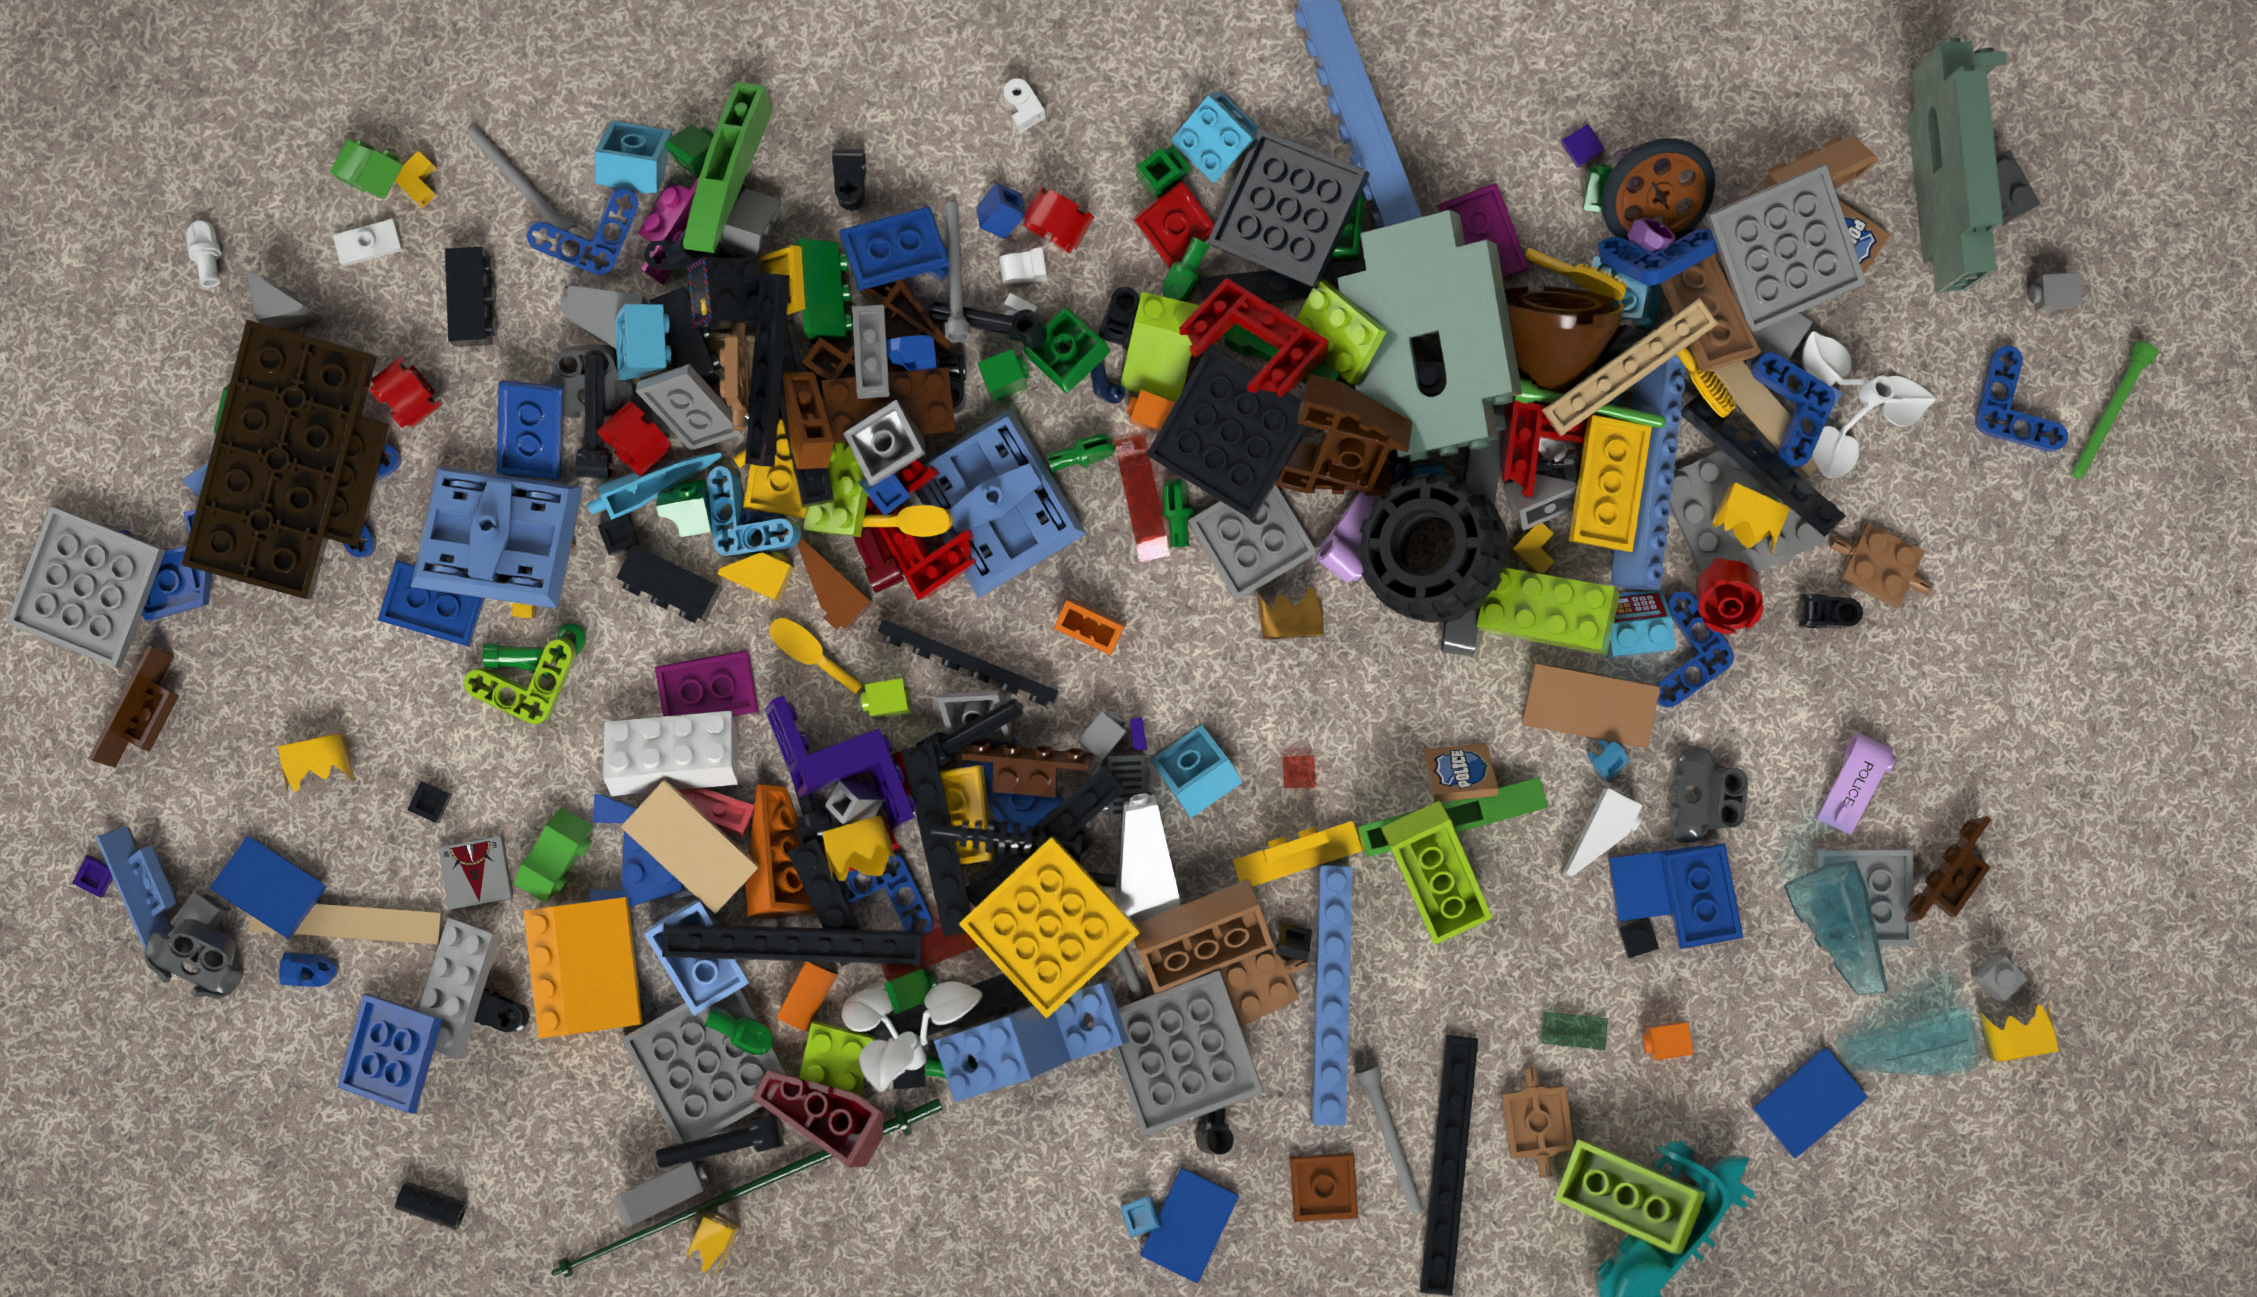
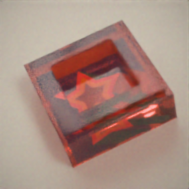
(1298, 771)

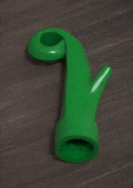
(528, 657)

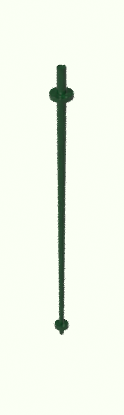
(901, 1121)

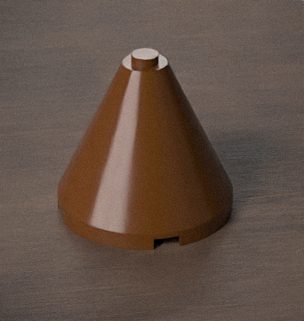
(1560, 333)

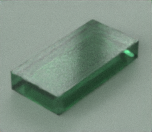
(1574, 1030)

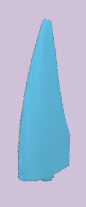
(633, 492)

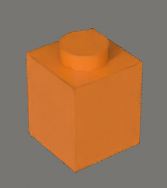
(1149, 411)
(1667, 1040)

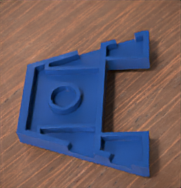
(176, 586)
(642, 874)

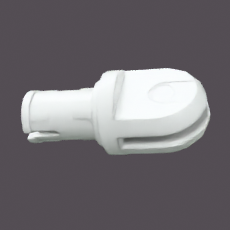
(204, 249)

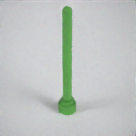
(2141, 356)
(1531, 392)

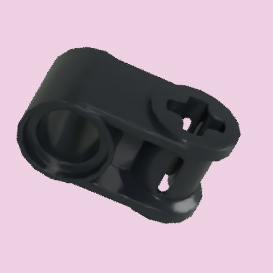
(849, 173)
(1119, 320)
(957, 376)
(1823, 611)
(493, 1012)

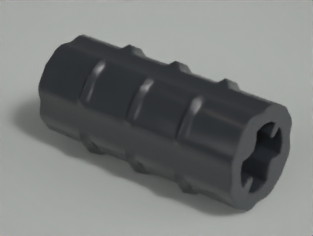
(431, 1205)

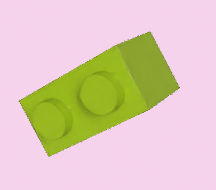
(887, 698)

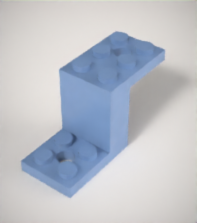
(1029, 1044)

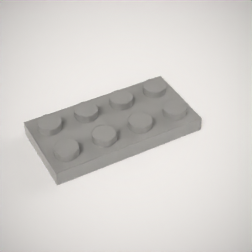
(458, 982)

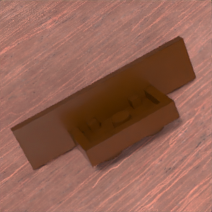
(139, 711)
(1026, 769)
(1956, 877)

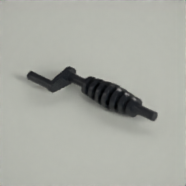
(1015, 839)

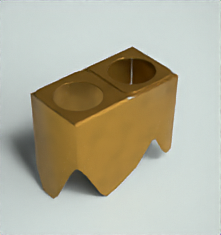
(1291, 619)

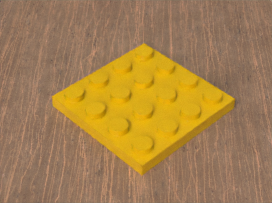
(1050, 927)

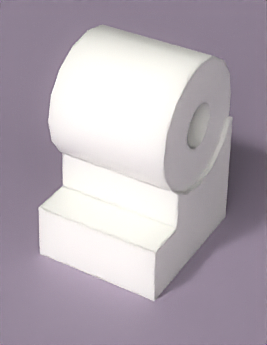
(1024, 102)
(1023, 267)

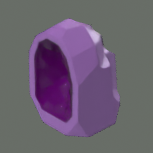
(1651, 234)

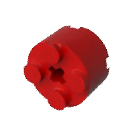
(1058, 218)
(405, 393)
(634, 438)
(1729, 596)

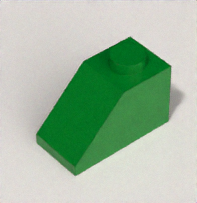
(690, 148)
(910, 989)

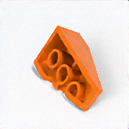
(775, 886)

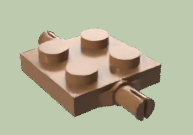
(736, 381)
(1881, 565)
(1261, 984)
(1537, 1122)

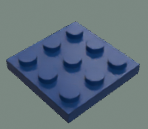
(389, 1053)

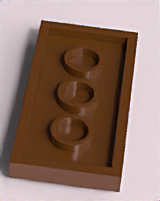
(921, 393)

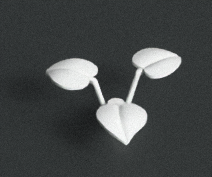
(1901, 399)
(886, 1060)

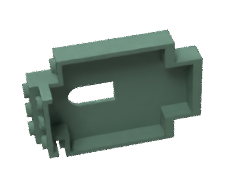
(1956, 163)
(1425, 283)

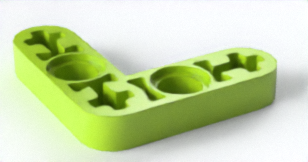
(535, 691)

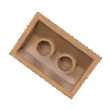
(1844, 159)

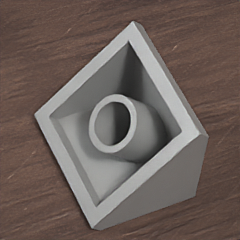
(277, 308)
(885, 442)
(964, 707)

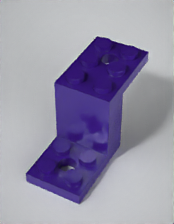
(840, 762)

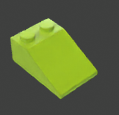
(1157, 352)

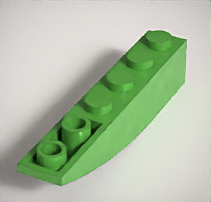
(727, 164)
(1467, 813)

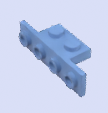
(139, 882)

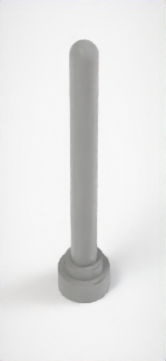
(520, 182)
(957, 327)
(1369, 1079)

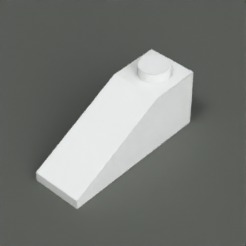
(1607, 825)

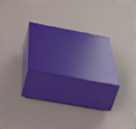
(1582, 146)
(1138, 734)
(93, 876)

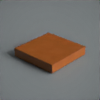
(1323, 1187)

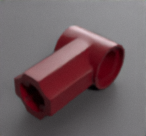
(880, 565)

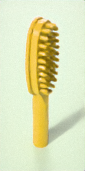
(1584, 276)
(1708, 385)
(914, 520)
(806, 649)

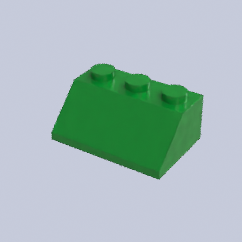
(825, 291)

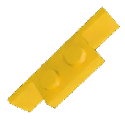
(1300, 854)

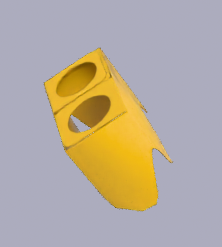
(1751, 515)
(314, 756)
(859, 845)
(2018, 1039)
(712, 1239)

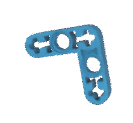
(742, 532)

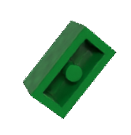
(1004, 374)

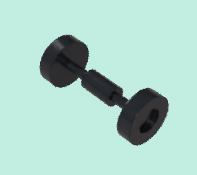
(1571, 464)

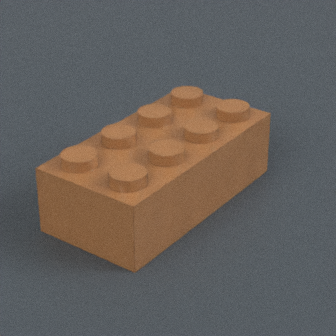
(1202, 936)

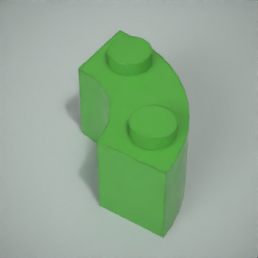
(366, 168)
(554, 855)

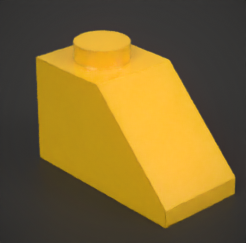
(760, 574)

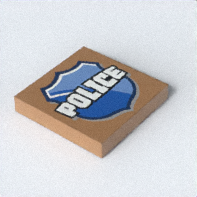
(1865, 235)
(1460, 772)

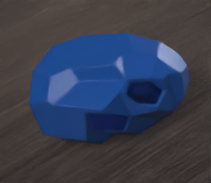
(912, 352)
(306, 969)

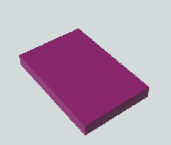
(1486, 218)
(708, 685)

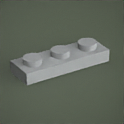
(870, 351)

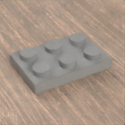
(688, 407)

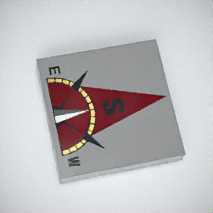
(475, 872)

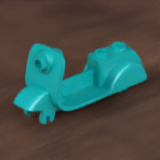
(1645, 1268)

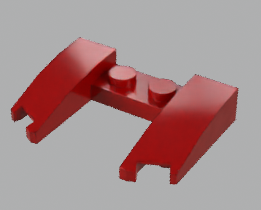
(1230, 304)
(1521, 441)
(922, 570)

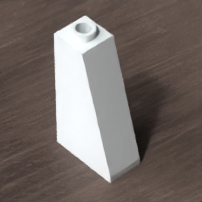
(1145, 867)

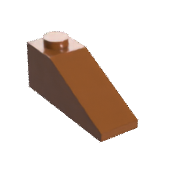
(807, 421)
(834, 592)

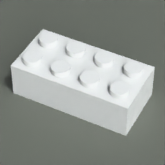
(681, 748)

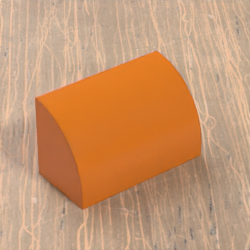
(1089, 625)
(807, 995)

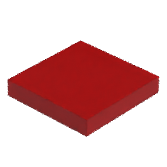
(1173, 222)

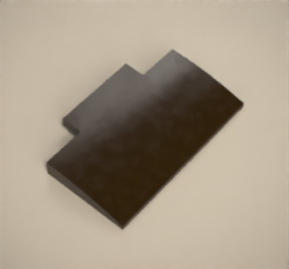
(287, 462)

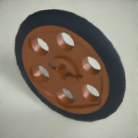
(1640, 162)

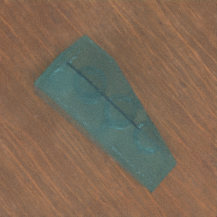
(1840, 915)
(1923, 1045)

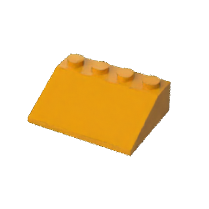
(583, 967)

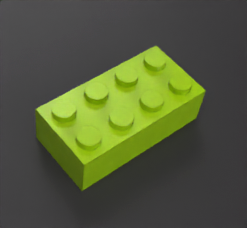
(1551, 611)
(1437, 872)
(1630, 1196)

